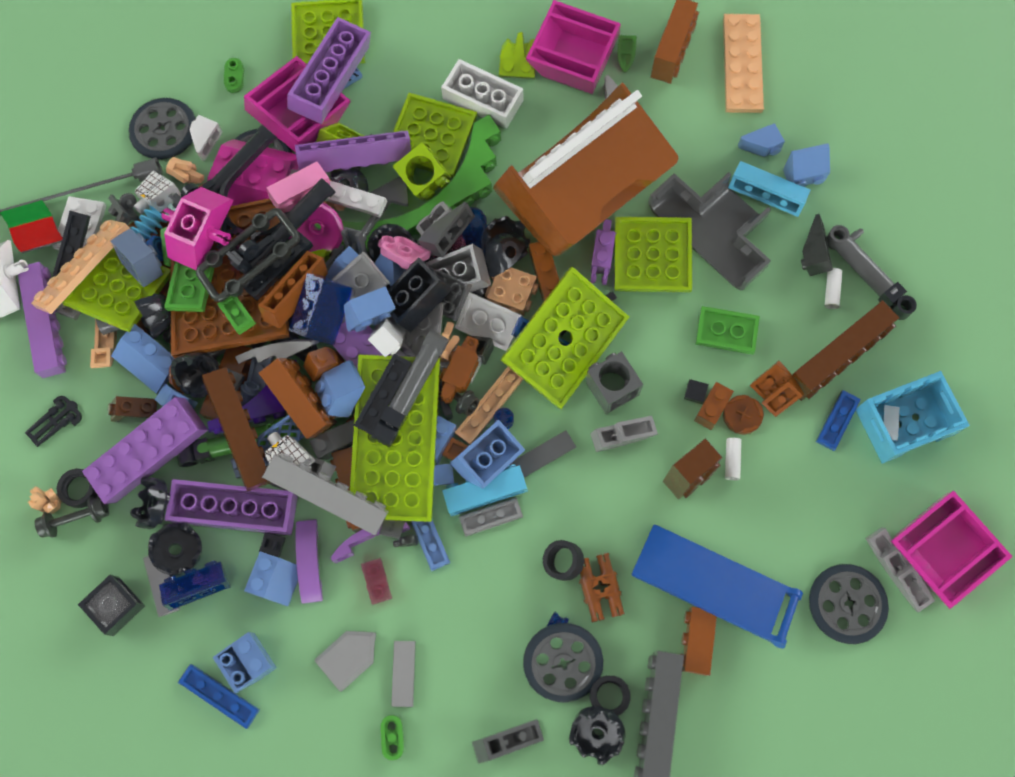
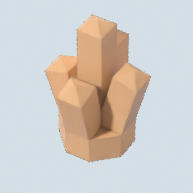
(184, 171)
(451, 344)
(44, 501)

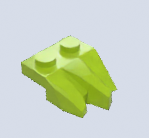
(513, 59)

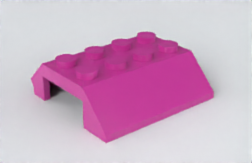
(264, 171)

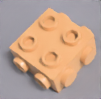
(513, 290)

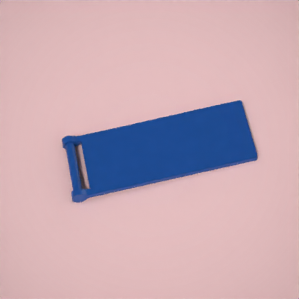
(716, 584)

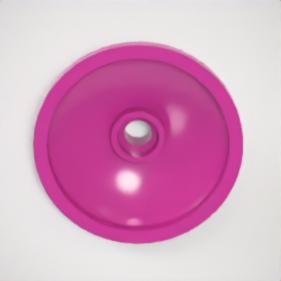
(329, 234)

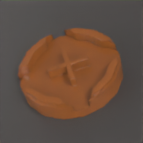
(743, 414)

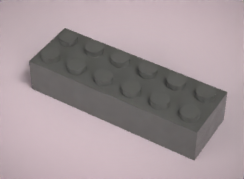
(660, 715)

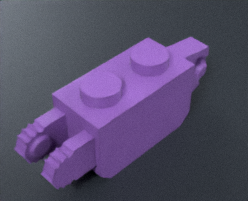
(603, 252)

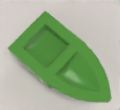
(626, 51)

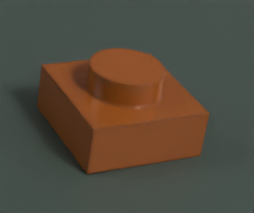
(453, 449)

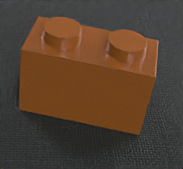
(713, 406)

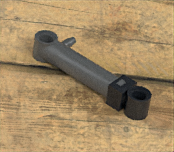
(870, 272)
(407, 393)

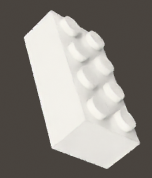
(482, 92)

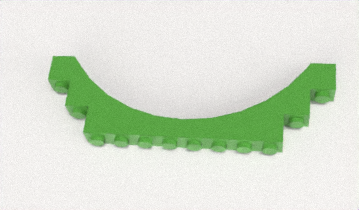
(466, 186)

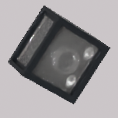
(111, 605)

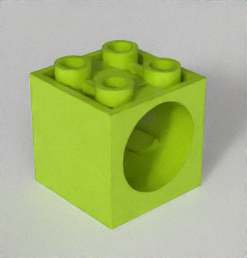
(406, 166)

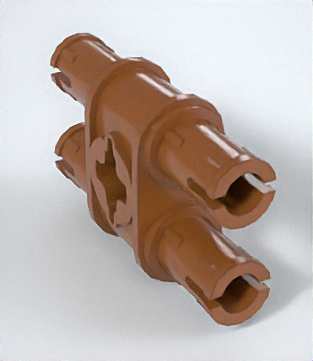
(611, 592)

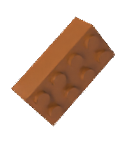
(675, 41)
(297, 397)

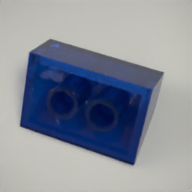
(320, 308)
(193, 585)

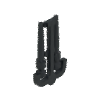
(71, 406)

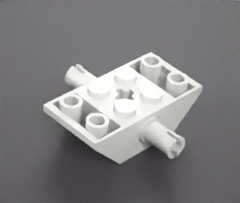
(8, 285)

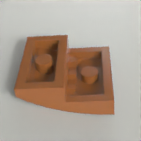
(777, 388)

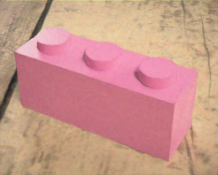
(292, 189)

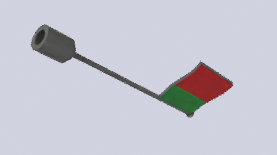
(33, 223)

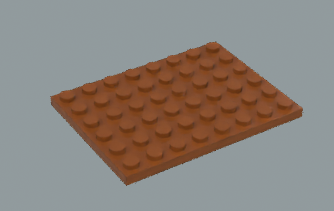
(211, 329)

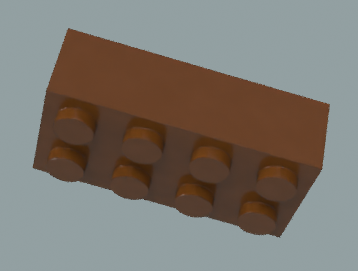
(693, 469)

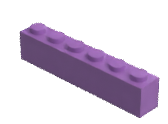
(354, 151)
(41, 326)

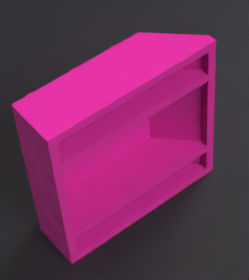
(573, 46)
(269, 107)
(951, 548)

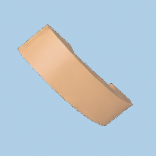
(103, 349)

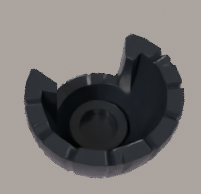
(154, 315)
(189, 370)

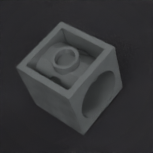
(619, 365)

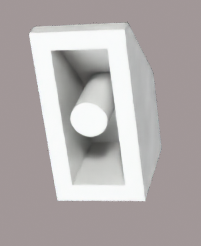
(204, 135)

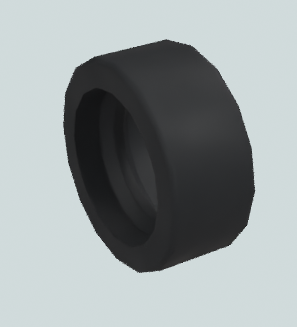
(62, 489)
(549, 556)
(626, 698)

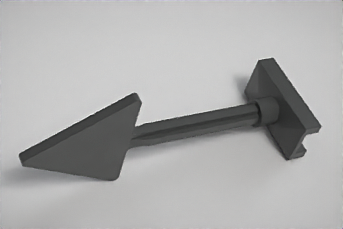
(395, 193)

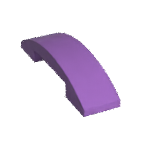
(345, 549)
(308, 562)

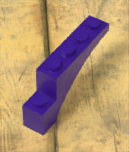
(260, 408)

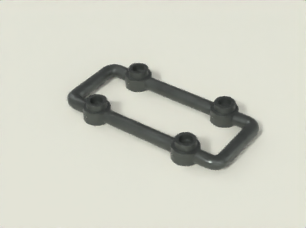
(215, 258)

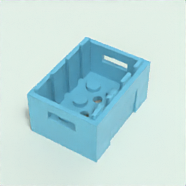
(928, 399)

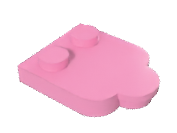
(402, 250)

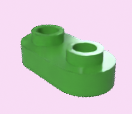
(234, 73)
(391, 737)

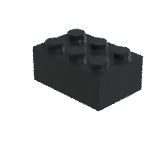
(416, 294)

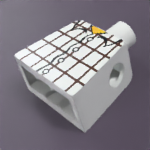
(155, 193)
(288, 446)

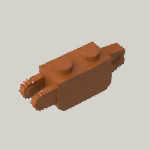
(460, 369)

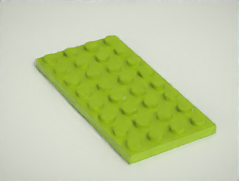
(404, 472)

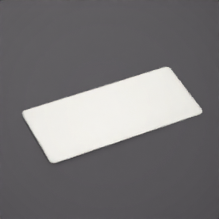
(891, 420)

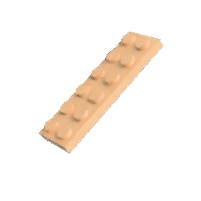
(743, 63)
(79, 267)

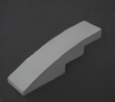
(280, 349)
(900, 570)

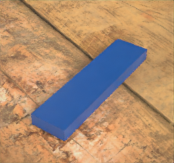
(219, 696)

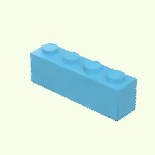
(769, 189)
(469, 496)

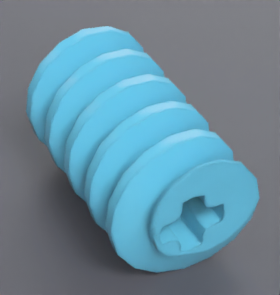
(148, 223)

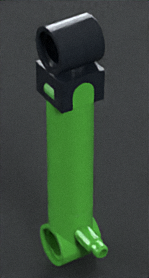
(206, 449)

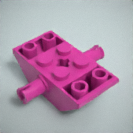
(195, 226)

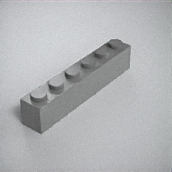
(326, 494)

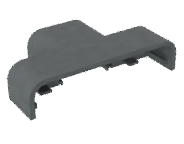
(718, 227)

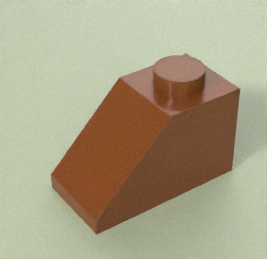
(321, 361)

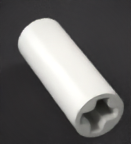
(833, 289)
(733, 459)

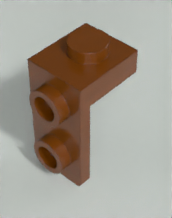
(131, 407)

